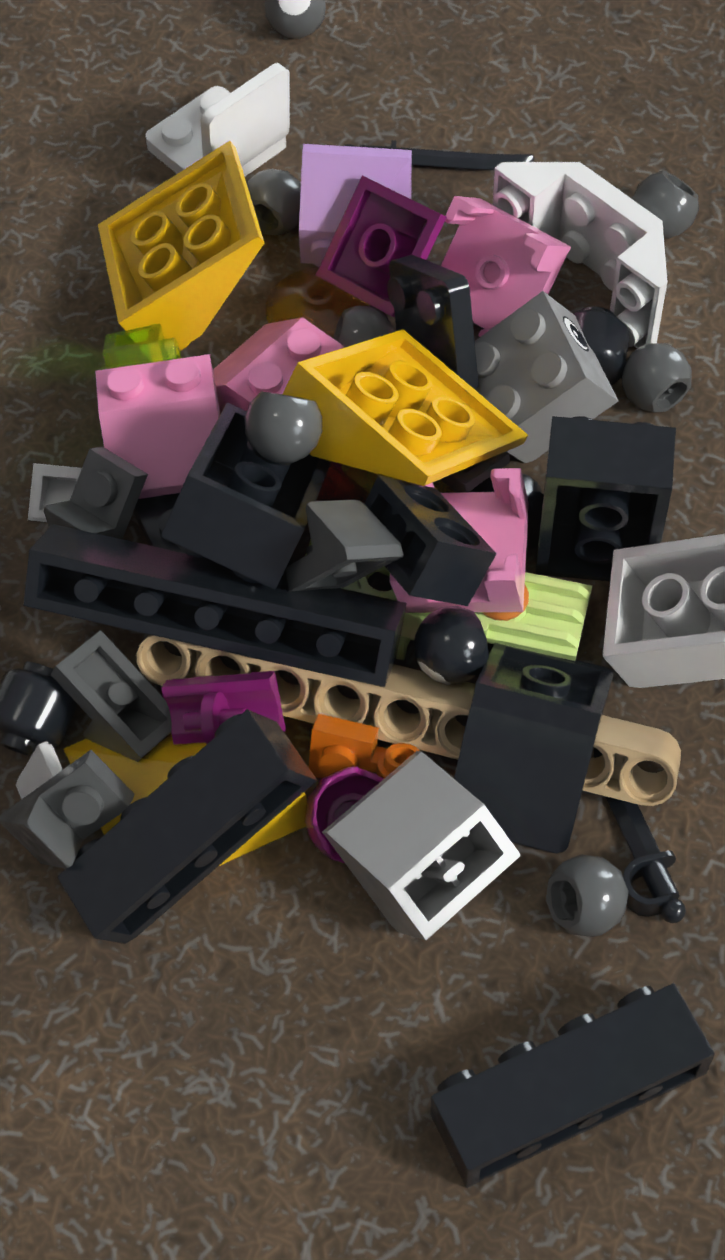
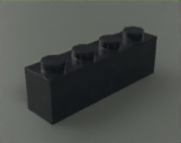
(185, 827)
(569, 1082)

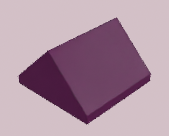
(373, 232)

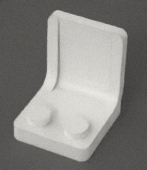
(250, 117)

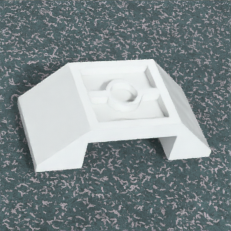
(602, 228)

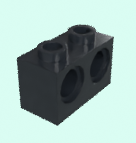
(440, 549)

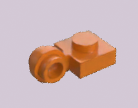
(346, 744)

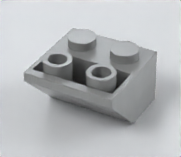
(421, 846)

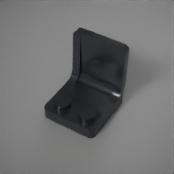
(435, 311)
(532, 742)

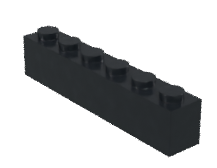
(211, 607)

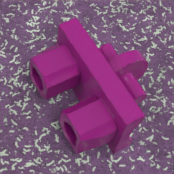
(205, 702)

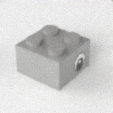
(539, 369)

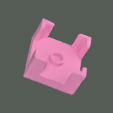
(500, 258)
(503, 523)

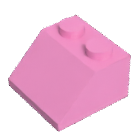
(268, 360)
(158, 417)

